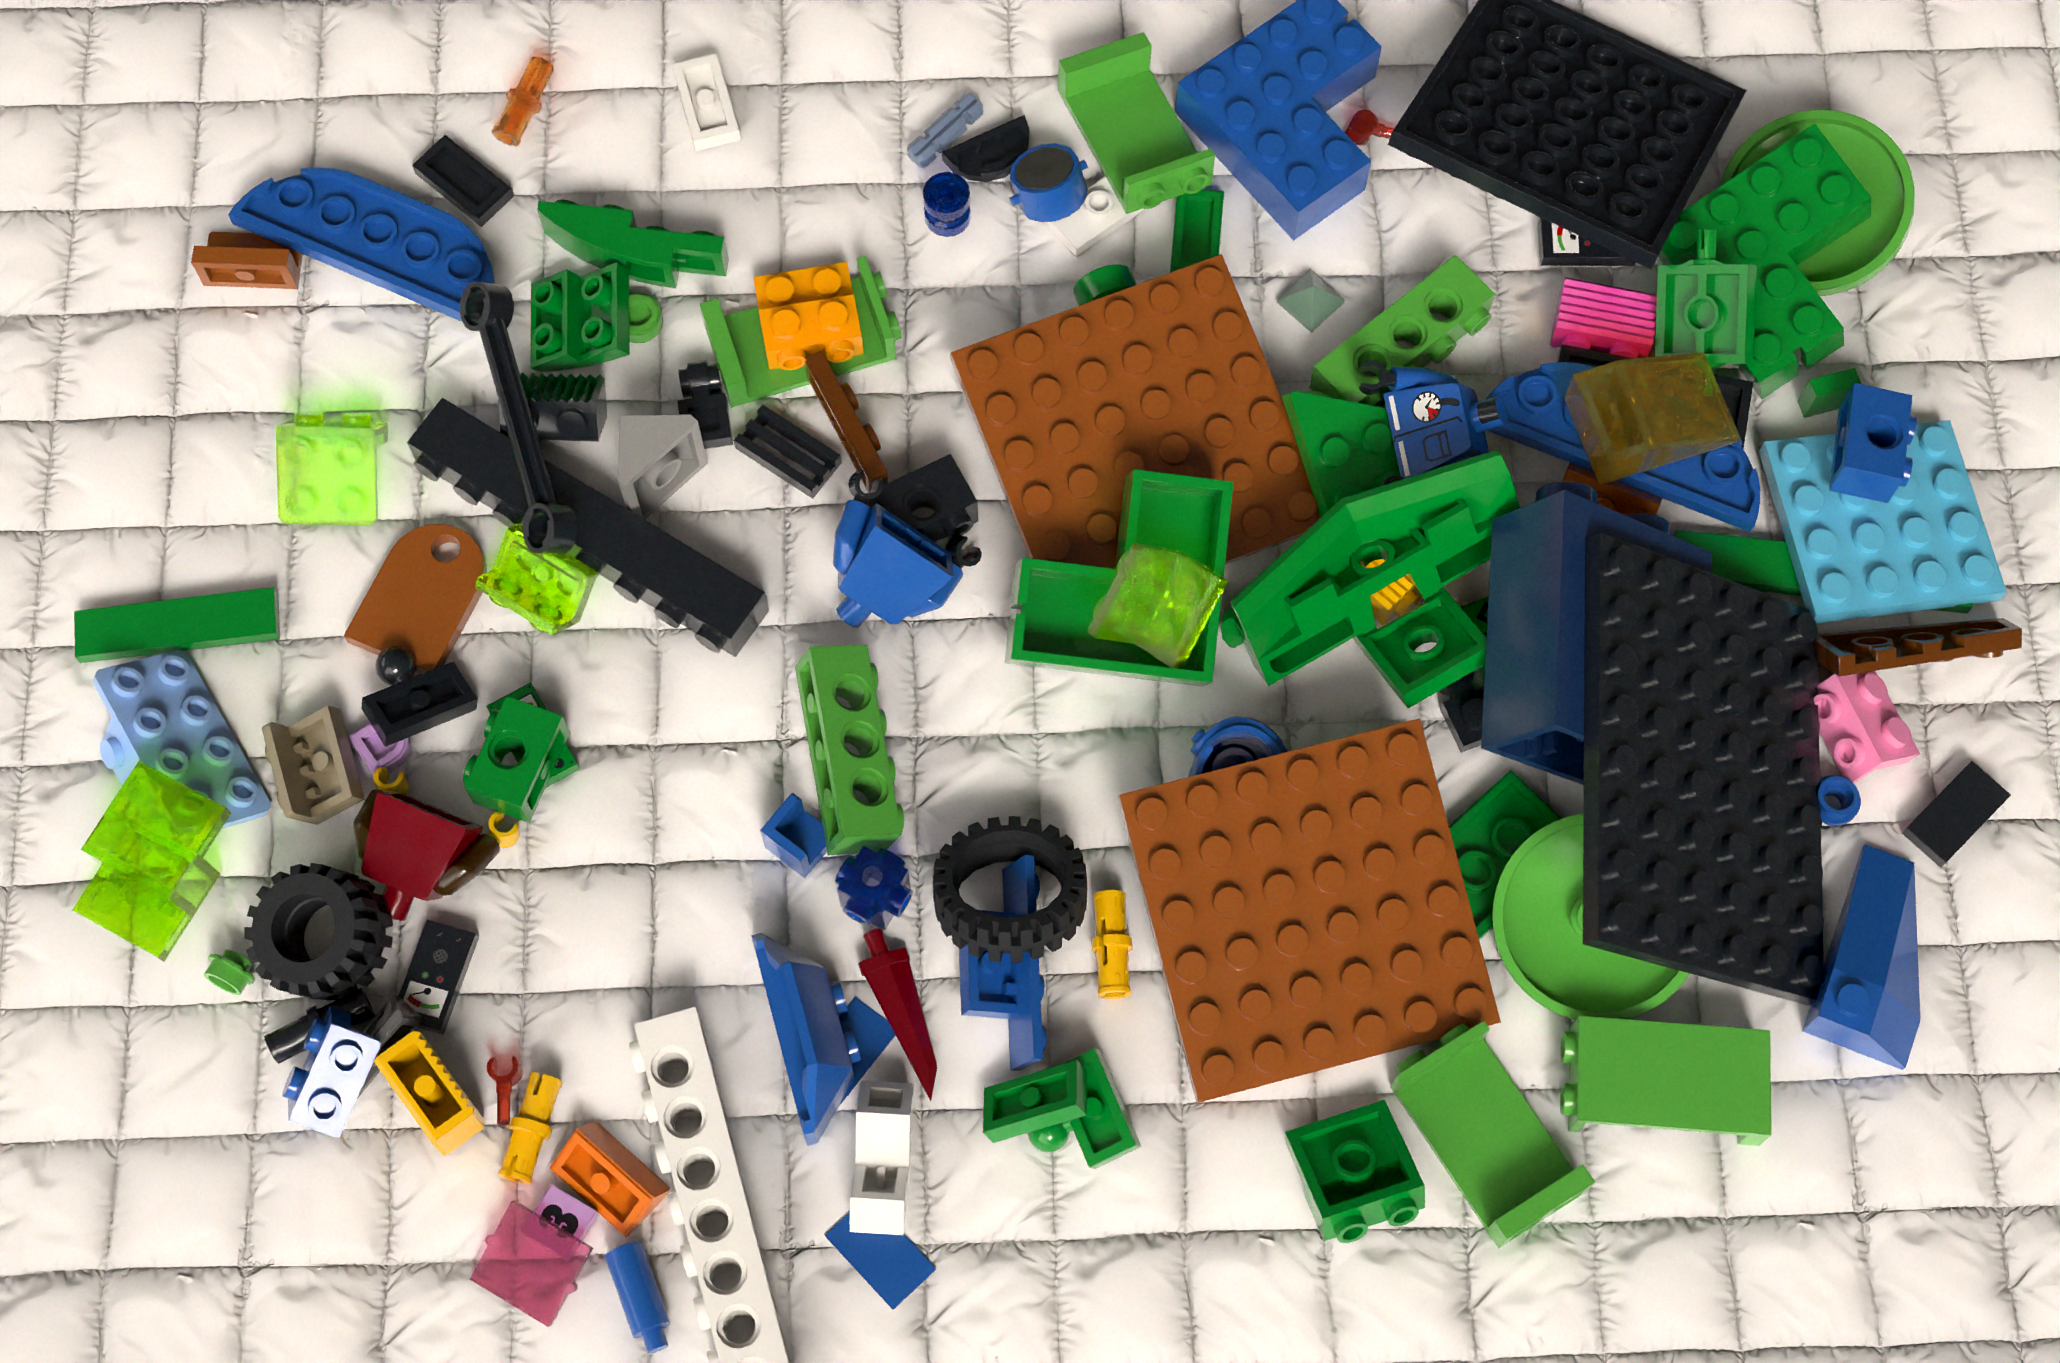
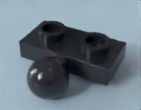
(413, 701)

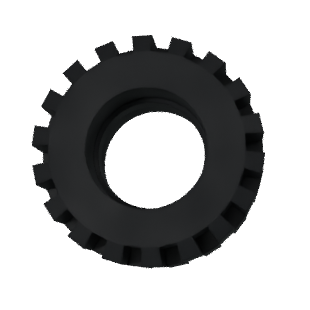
(281, 926)

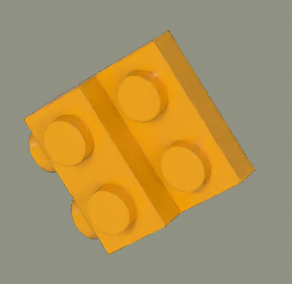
(808, 314)

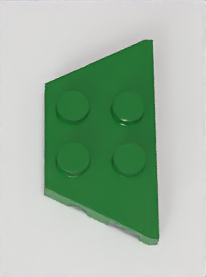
(1341, 444)

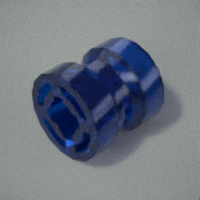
(953, 212)

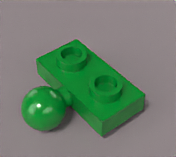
(1106, 1128)

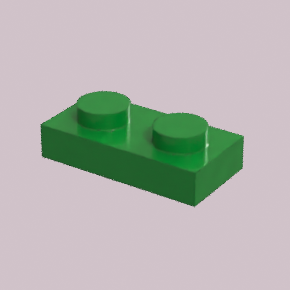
(1035, 1101)

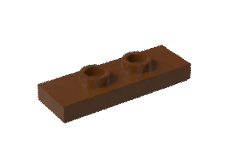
(840, 407)

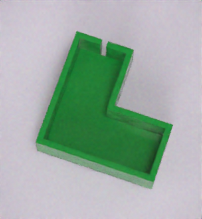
(1778, 219)
(1060, 597)

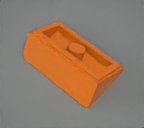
(609, 1177)

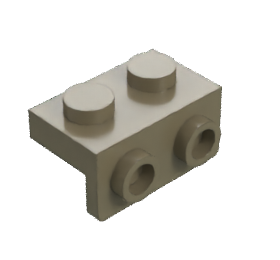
(313, 766)

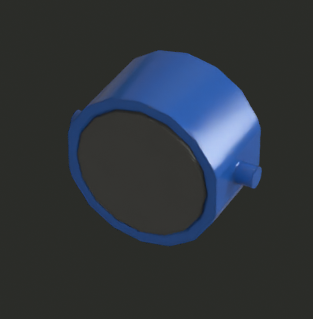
(1048, 182)

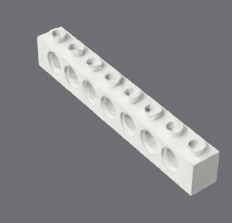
(683, 1039)

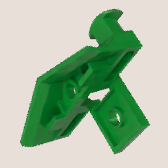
(1321, 589)

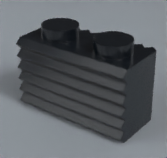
(564, 406)

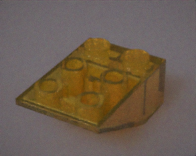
(1648, 413)

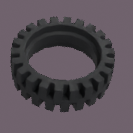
(1014, 933)

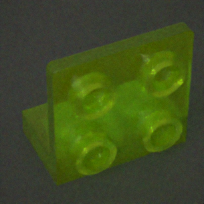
(1158, 602)

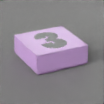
(567, 1212)

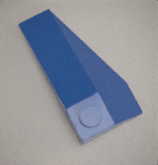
(1872, 964)

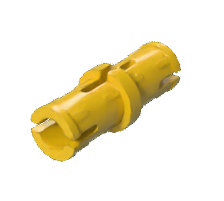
(1111, 944)
(530, 1128)

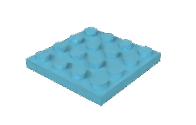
(1878, 556)

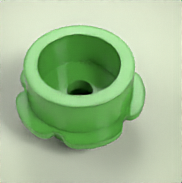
(229, 972)

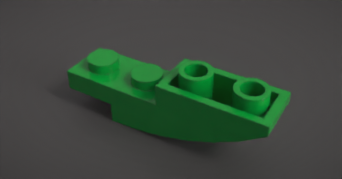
(650, 253)

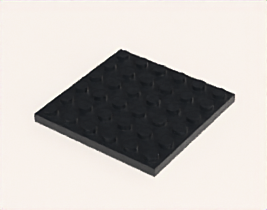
(1570, 122)

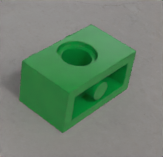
(517, 787)

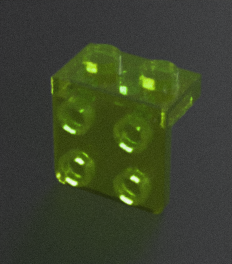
(328, 469)

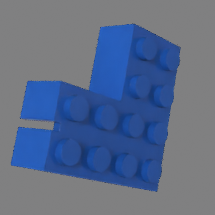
(1268, 105)

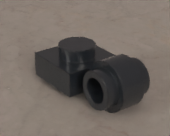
(710, 410)

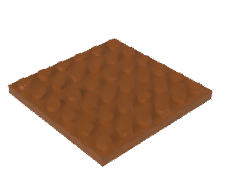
(1139, 383)
(1308, 909)

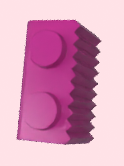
(1604, 318)

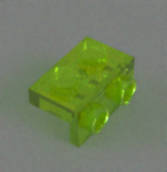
(538, 586)

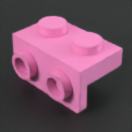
(1862, 725)

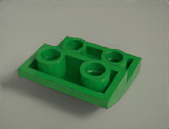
(580, 319)

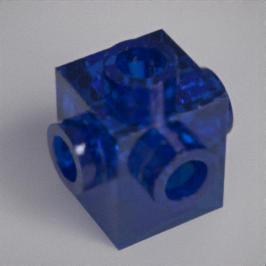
(879, 902)

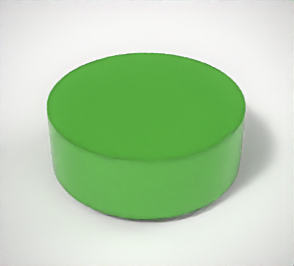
(644, 318)

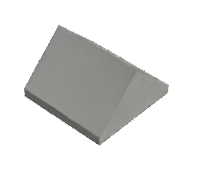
(657, 458)

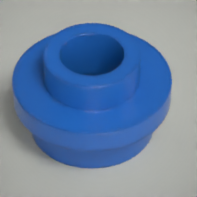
(1845, 792)

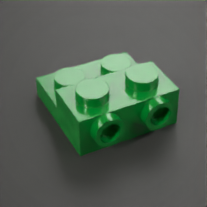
(1356, 1172)

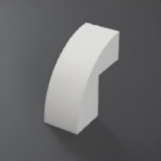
(882, 1157)

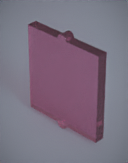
(531, 1263)

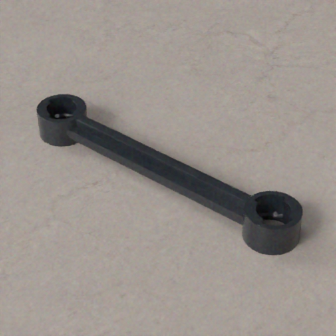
(546, 525)

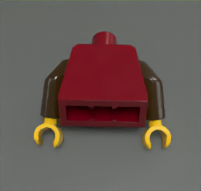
(420, 846)

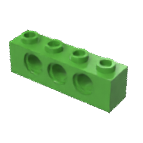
(1449, 291)
(829, 725)

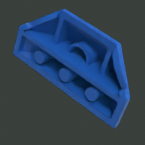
(808, 1032)

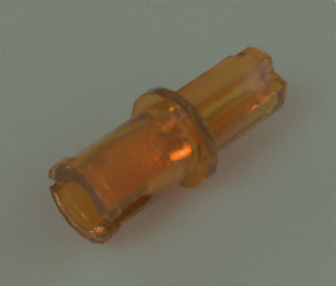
(523, 102)

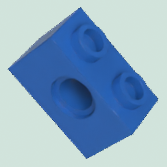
(1857, 463)

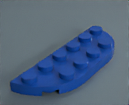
(369, 234)
(1710, 483)

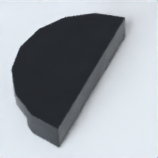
(990, 153)

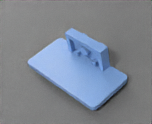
(173, 725)

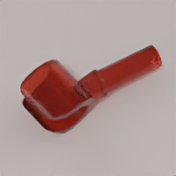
(1364, 125)
(504, 1087)

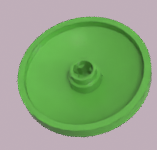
(1880, 170)
(1541, 935)

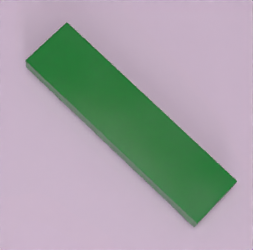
(176, 625)

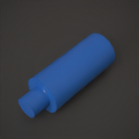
(639, 1294)

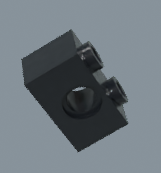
(935, 487)

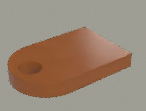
(420, 599)

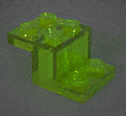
(151, 860)

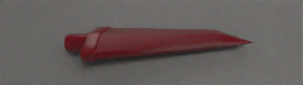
(895, 990)

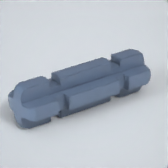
(945, 130)

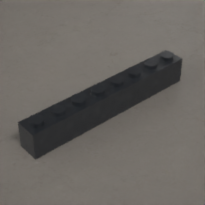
(610, 538)

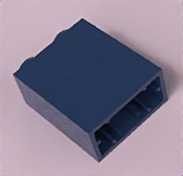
(1539, 621)

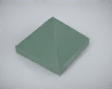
(1310, 301)

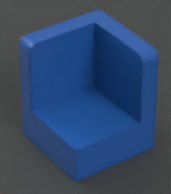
(795, 836)

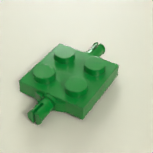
(1706, 307)

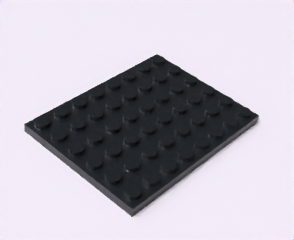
(1700, 774)

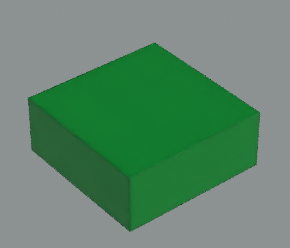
(1826, 392)

